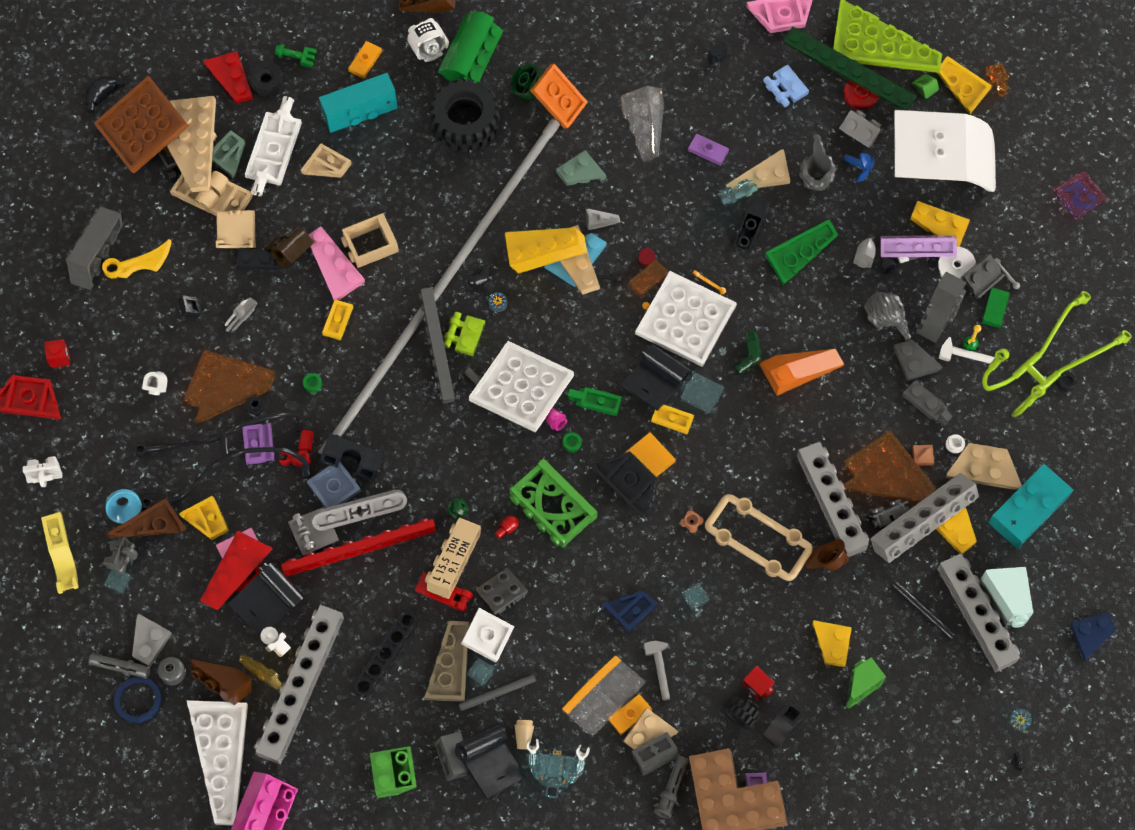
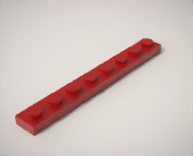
(365, 545)

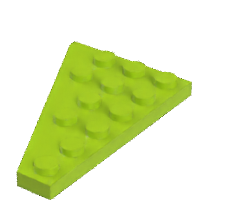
(874, 43)

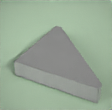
(598, 219)

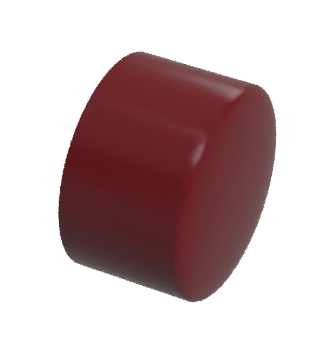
(646, 257)

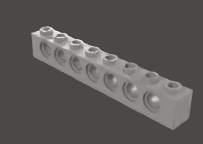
(276, 751)

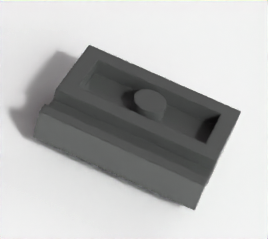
(983, 276)

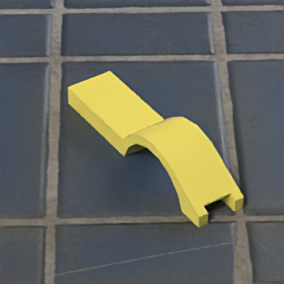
(60, 552)

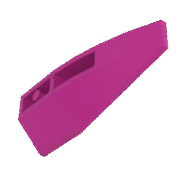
(264, 804)

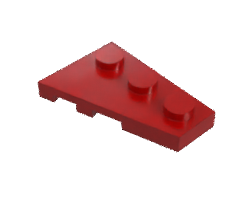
(231, 76)

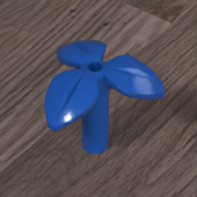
(865, 163)

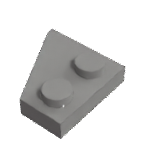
(148, 640)

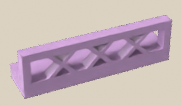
(919, 246)

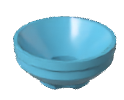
(125, 512)

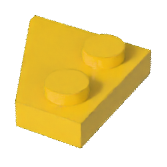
(833, 642)

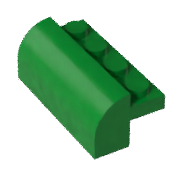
(471, 48)

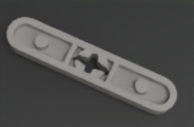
(340, 515)

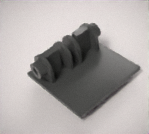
(502, 591)

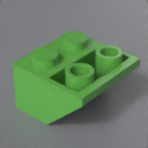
(393, 771)

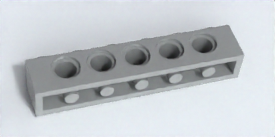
(817, 453)
(924, 517)
(998, 658)

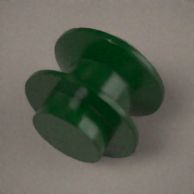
(457, 508)

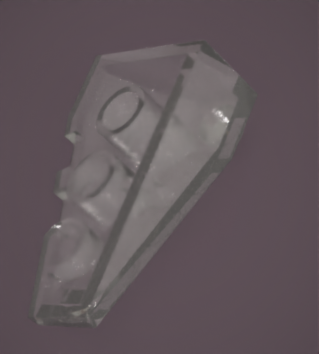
(645, 115)

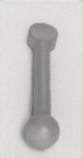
(1016, 285)

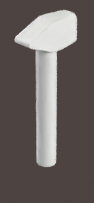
(947, 350)

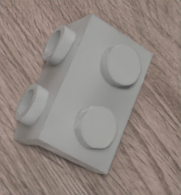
(860, 128)

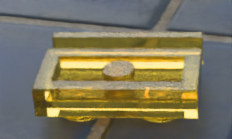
(261, 672)

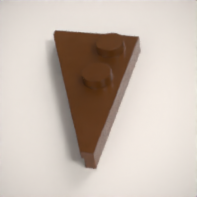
(153, 521)

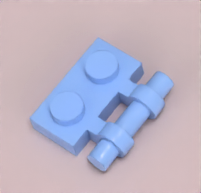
(789, 82)

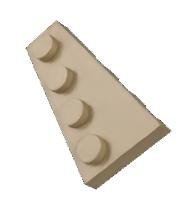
(581, 271)

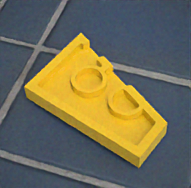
(963, 83)

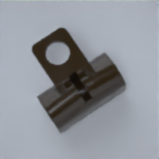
(289, 246)

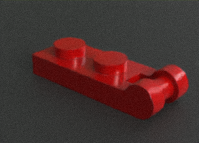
(465, 595)

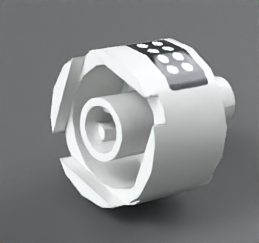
(427, 40)

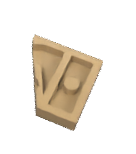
(326, 163)
(647, 728)

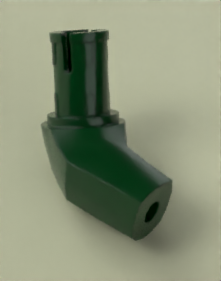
(754, 353)

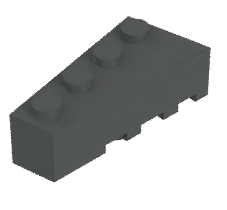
(93, 247)
(942, 307)

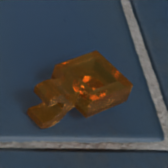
(998, 76)

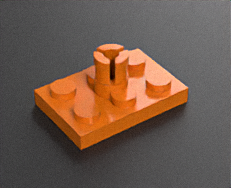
(559, 96)

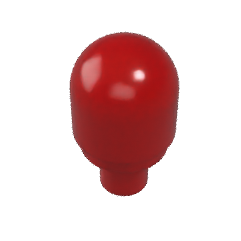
(507, 526)

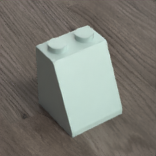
(1009, 594)

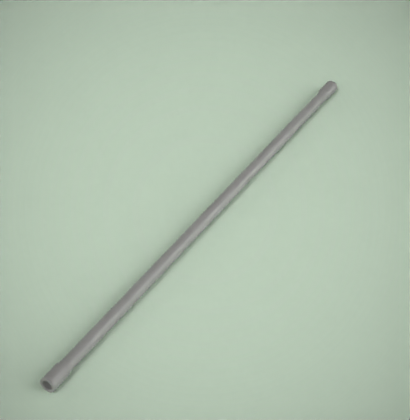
(547, 133)

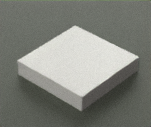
(487, 635)

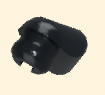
(480, 279)

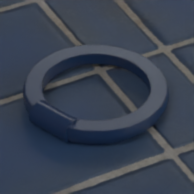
(142, 717)

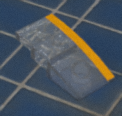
(603, 696)

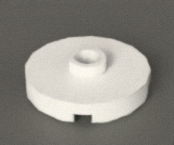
(964, 257)

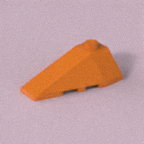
(795, 369)

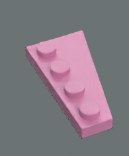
(334, 265)

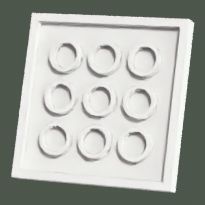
(686, 318)
(521, 386)

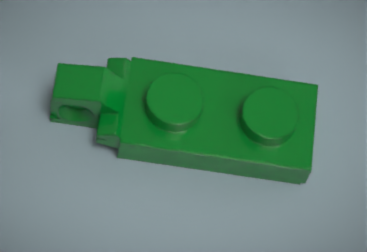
(596, 400)

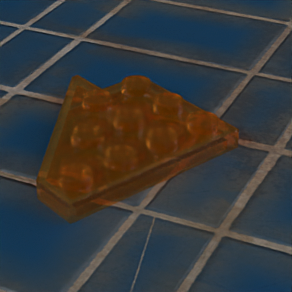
(225, 383)

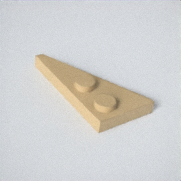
(768, 173)

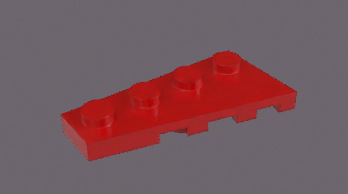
(237, 564)

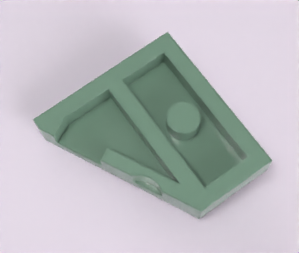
(228, 153)
(580, 170)

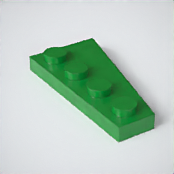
(797, 252)

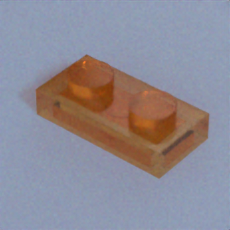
(648, 278)

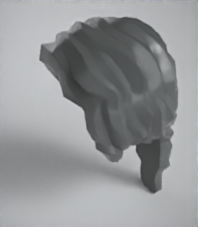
(817, 169)
(887, 311)

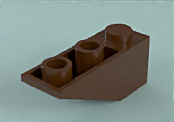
(429, 6)
(224, 680)

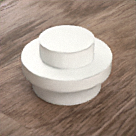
(955, 443)

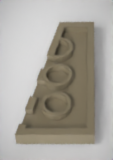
(449, 674)

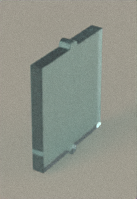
(702, 393)

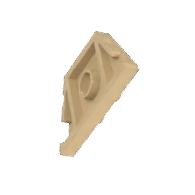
(986, 466)

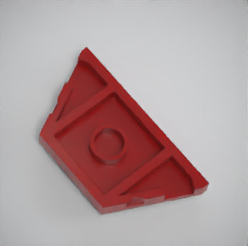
(29, 397)

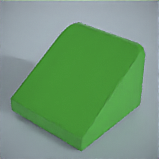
(926, 85)

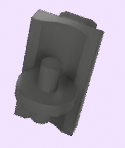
(122, 553)

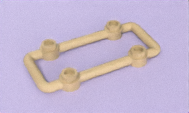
(772, 567)

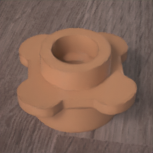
(691, 526)

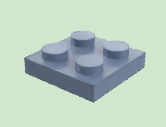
(333, 486)

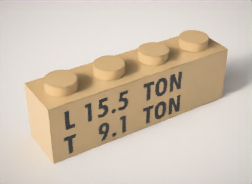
(453, 558)

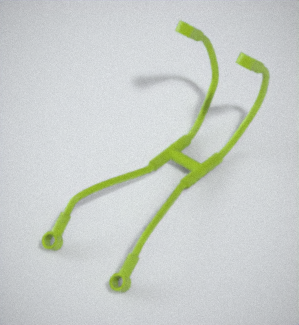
(1039, 390)

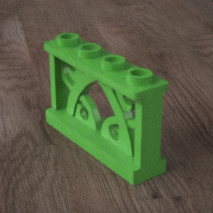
(552, 477)

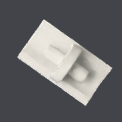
(42, 472)
(275, 642)

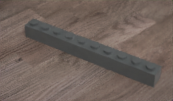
(437, 345)

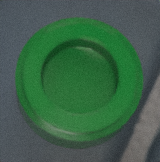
(312, 383)
(572, 442)

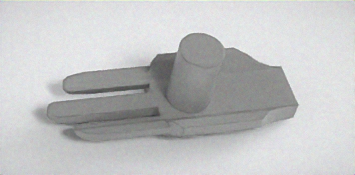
(241, 313)

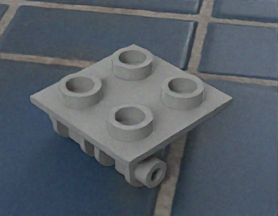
(308, 537)

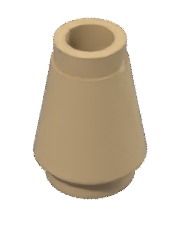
(523, 732)

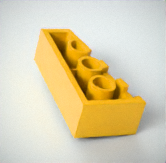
(542, 247)

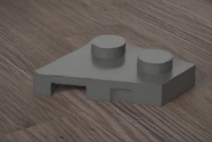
(914, 360)

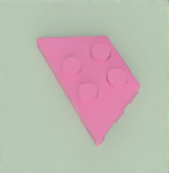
(780, 14)

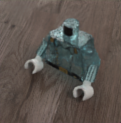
(555, 767)

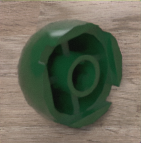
(524, 79)

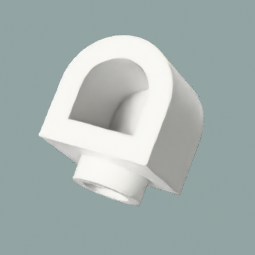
(155, 382)

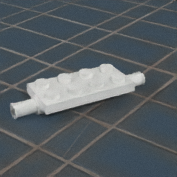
(273, 147)

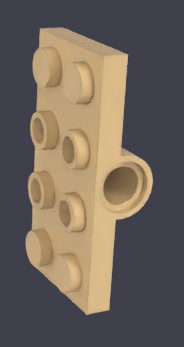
(221, 196)

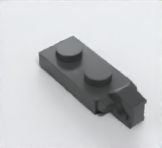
(927, 402)

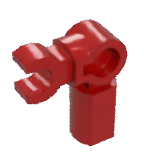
(304, 448)

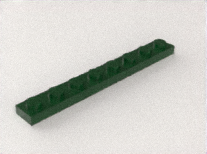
(849, 69)

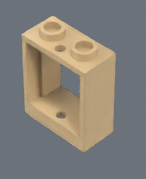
(364, 227)

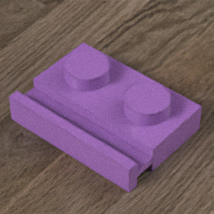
(258, 436)

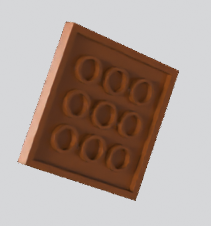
(141, 124)

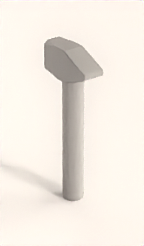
(655, 648)

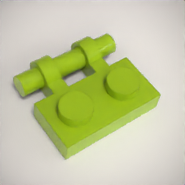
(469, 335)

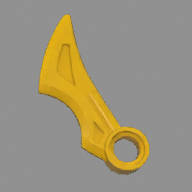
(152, 261)

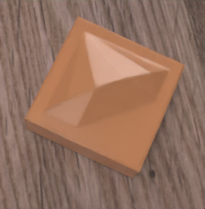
(923, 454)

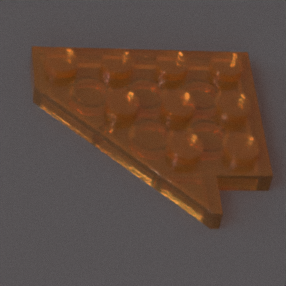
(887, 471)

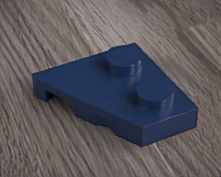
(630, 609)
(1092, 633)

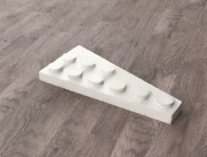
(220, 745)

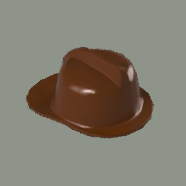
(828, 555)

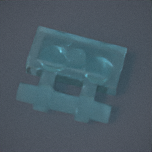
(730, 194)

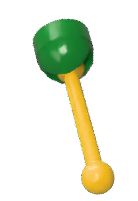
(972, 340)

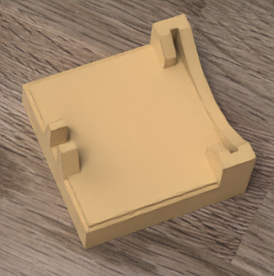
(235, 229)

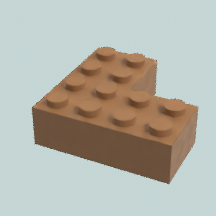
(729, 807)

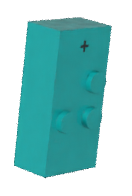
(358, 102)
(1030, 506)

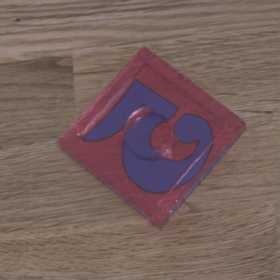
(1080, 194)

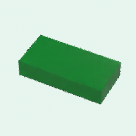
(995, 307)

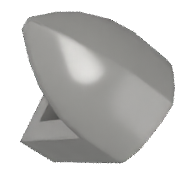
(865, 253)

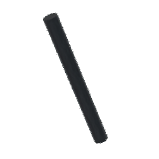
(923, 610)

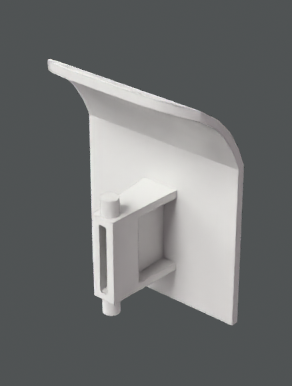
(944, 147)

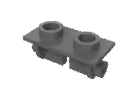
(881, 514)

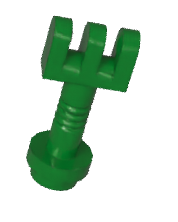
(307, 56)

